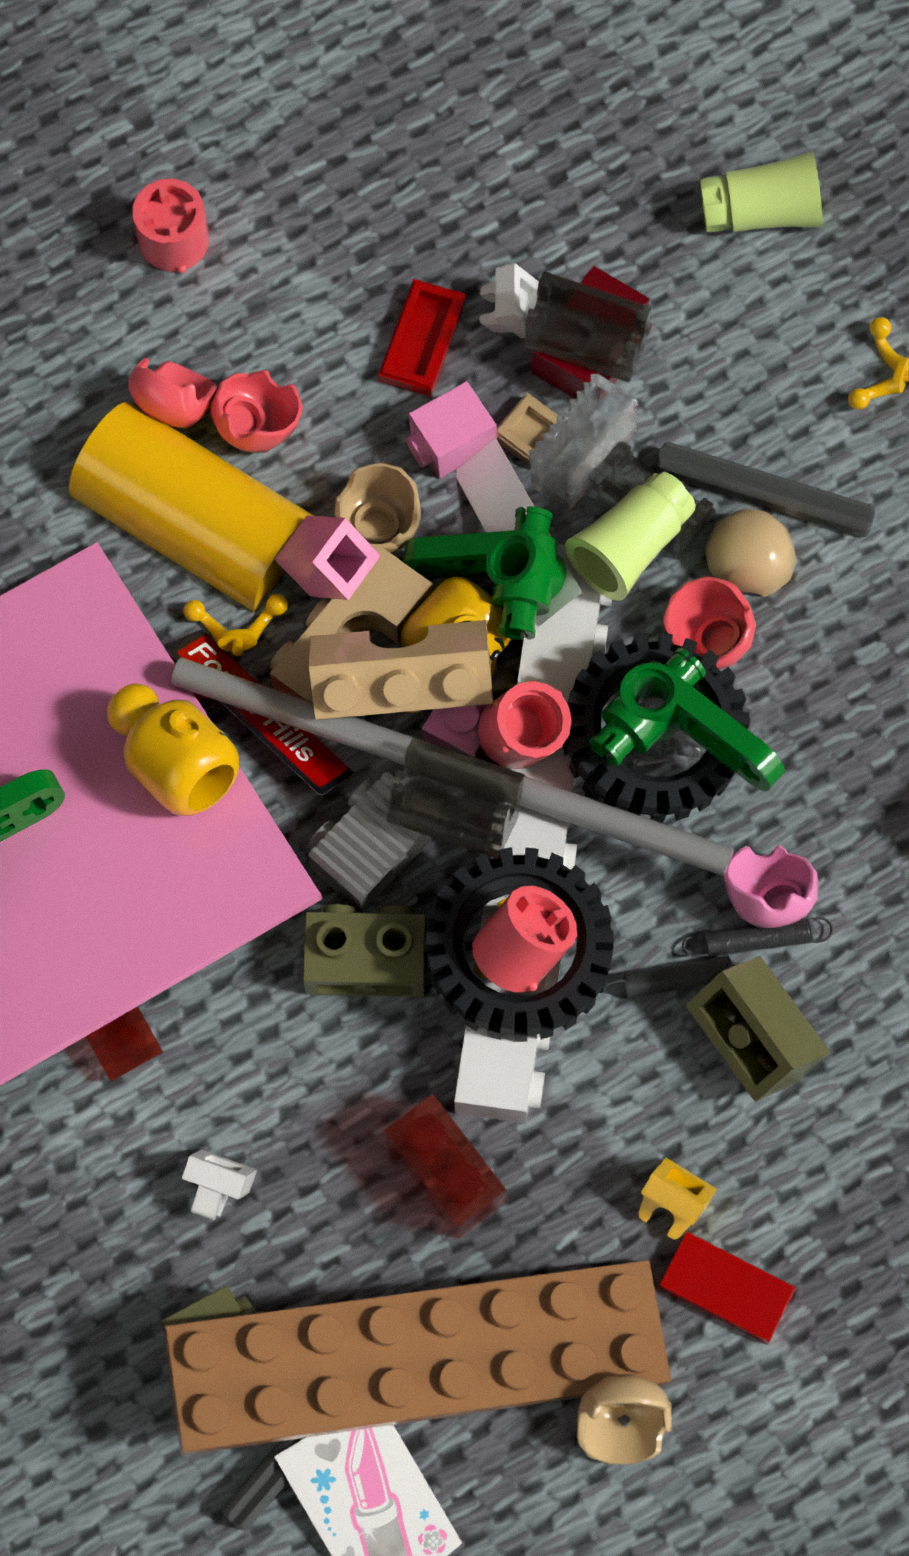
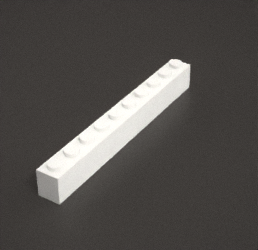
(497, 1074)

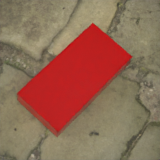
(422, 337)
(727, 1287)

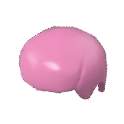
(771, 887)

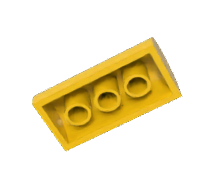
(185, 503)

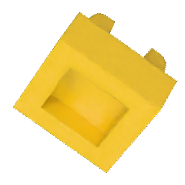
(677, 1192)

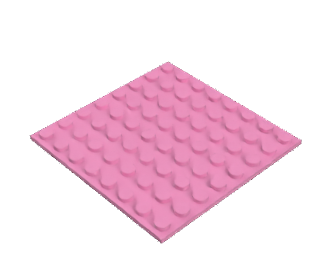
(111, 886)

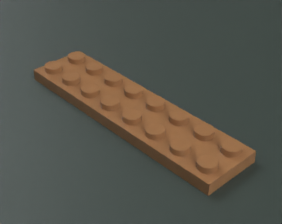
(411, 1356)

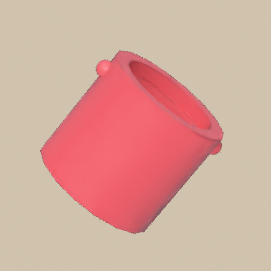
(171, 225)
(524, 725)
(524, 939)

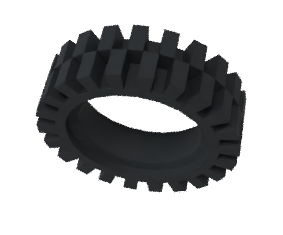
(621, 785)
(504, 1012)

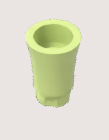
(764, 196)
(630, 535)

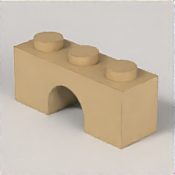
(379, 604)
(439, 672)

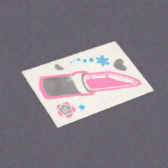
(367, 1495)

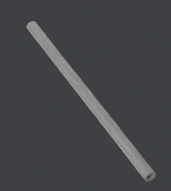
(393, 747)

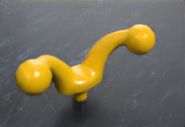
(860, 398)
(236, 639)

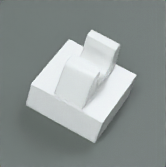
(513, 295)
(216, 1181)

